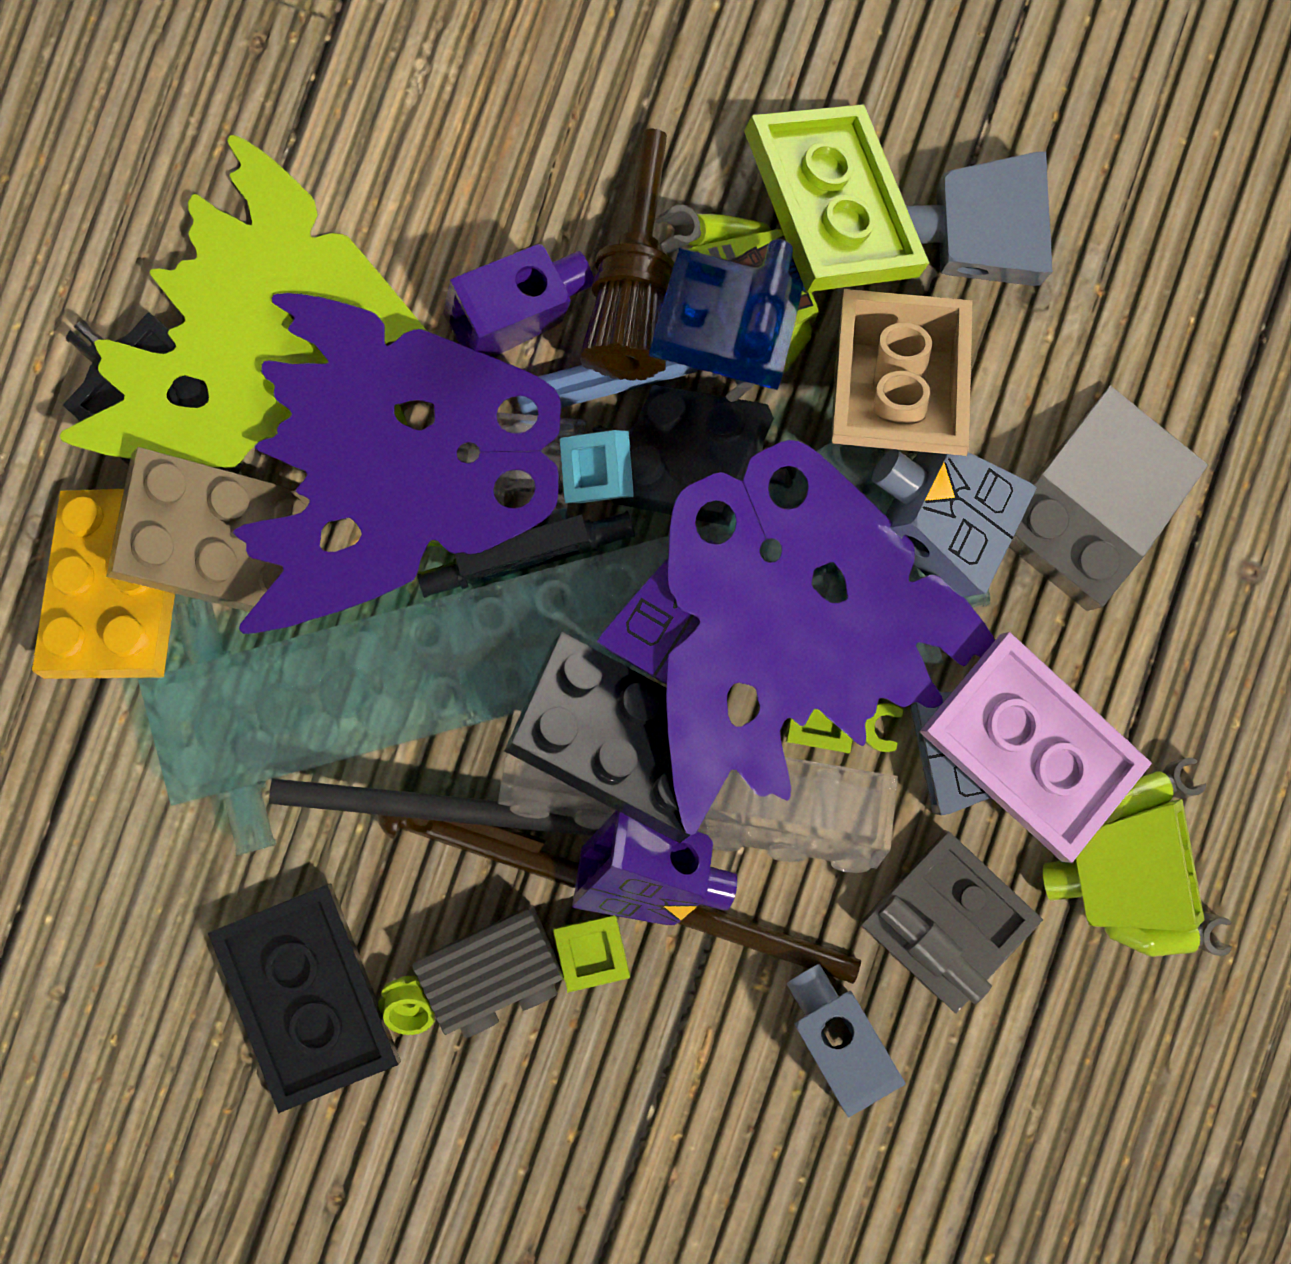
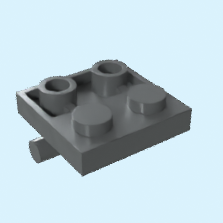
(951, 922)

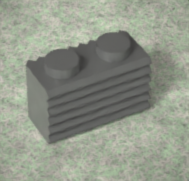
(490, 971)

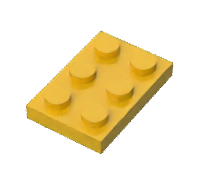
(93, 621)

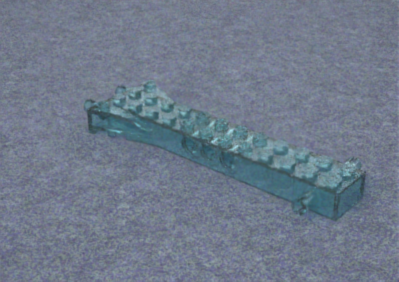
(412, 671)

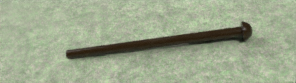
(525, 853)

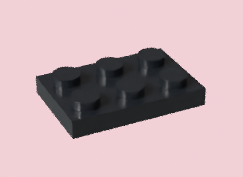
(601, 734)
(304, 998)

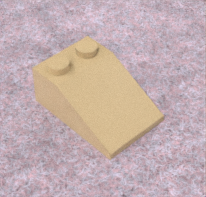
(903, 372)

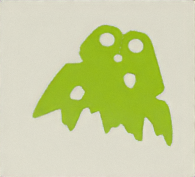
(235, 324)

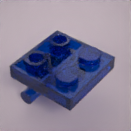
(730, 315)

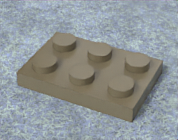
(181, 526)

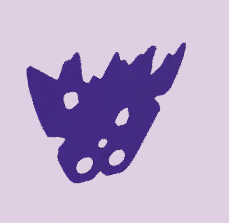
(382, 474)
(782, 637)

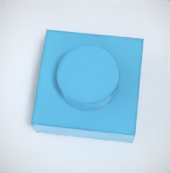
(596, 466)

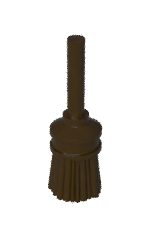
(631, 281)

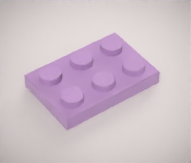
(1036, 747)

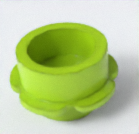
(406, 1006)

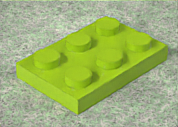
(835, 197)

